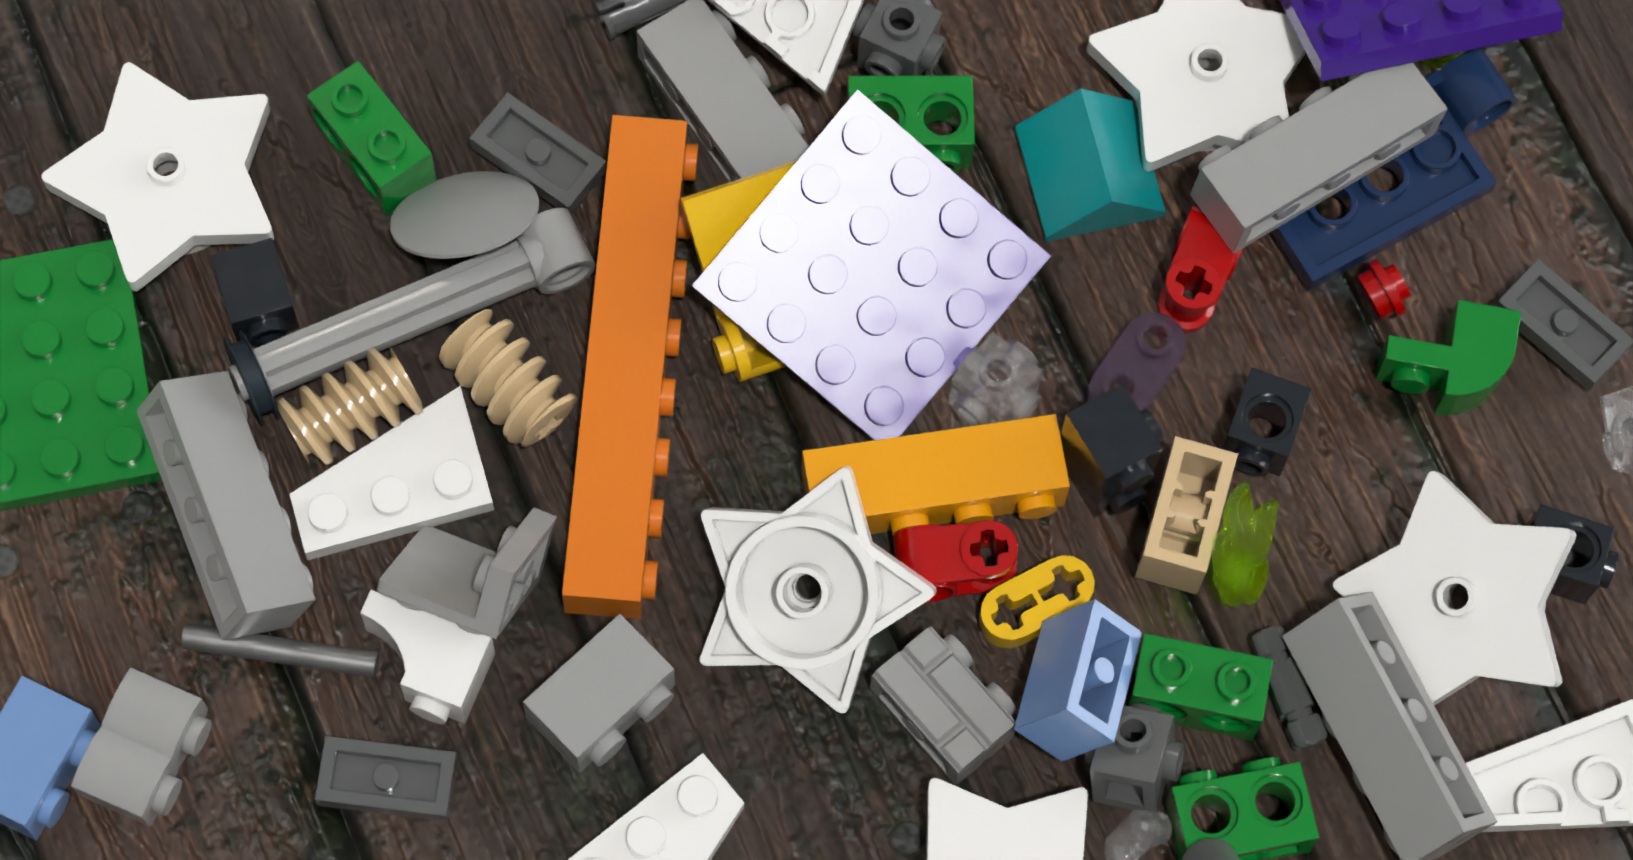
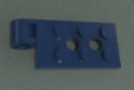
(1432, 178)

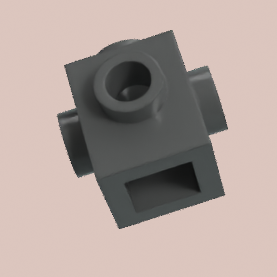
(899, 37)
(1139, 761)

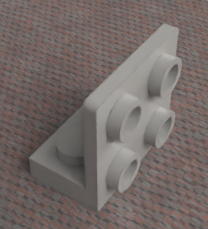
(468, 581)

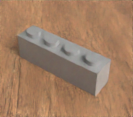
(719, 91)
(1315, 152)
(226, 505)
(1388, 729)

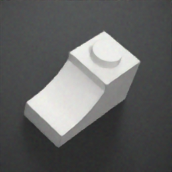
(439, 658)

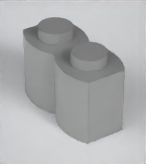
(141, 747)

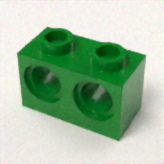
(922, 100)
(371, 137)
(1201, 685)
(1234, 800)

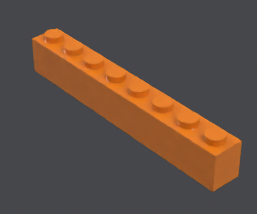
(627, 369)

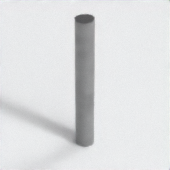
(282, 651)

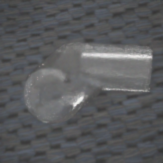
(1137, 834)

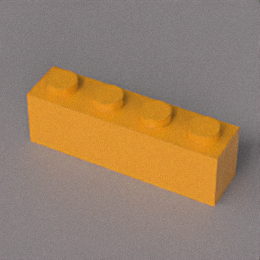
(952, 473)

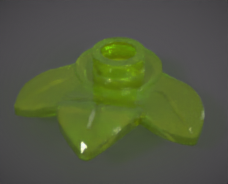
(1242, 548)

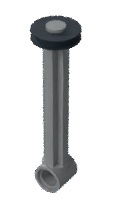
(544, 256)

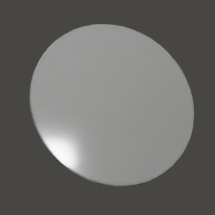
(464, 215)

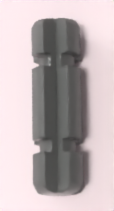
(1289, 690)

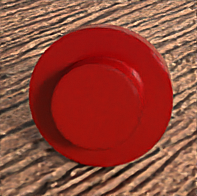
(1384, 289)

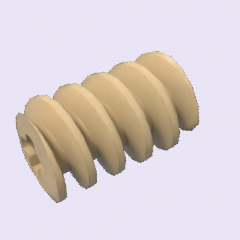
(504, 381)
(350, 405)

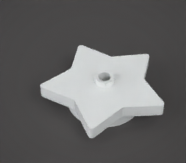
(1177, 100)
(178, 214)
(1507, 583)
(767, 618)
(978, 829)

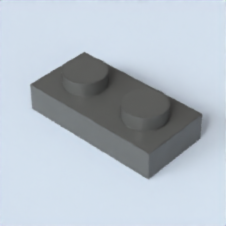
(539, 153)
(1566, 325)
(386, 778)

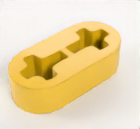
(1028, 589)

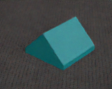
(1087, 166)

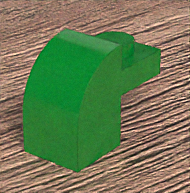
(1466, 368)

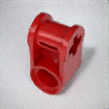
(1201, 266)
(952, 556)

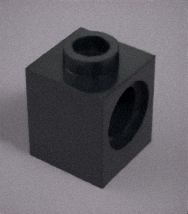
(255, 292)
(1274, 400)
(1591, 544)

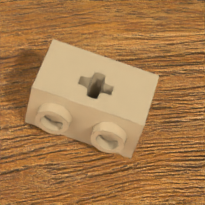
(1186, 515)

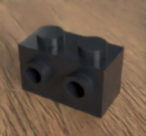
(1111, 451)

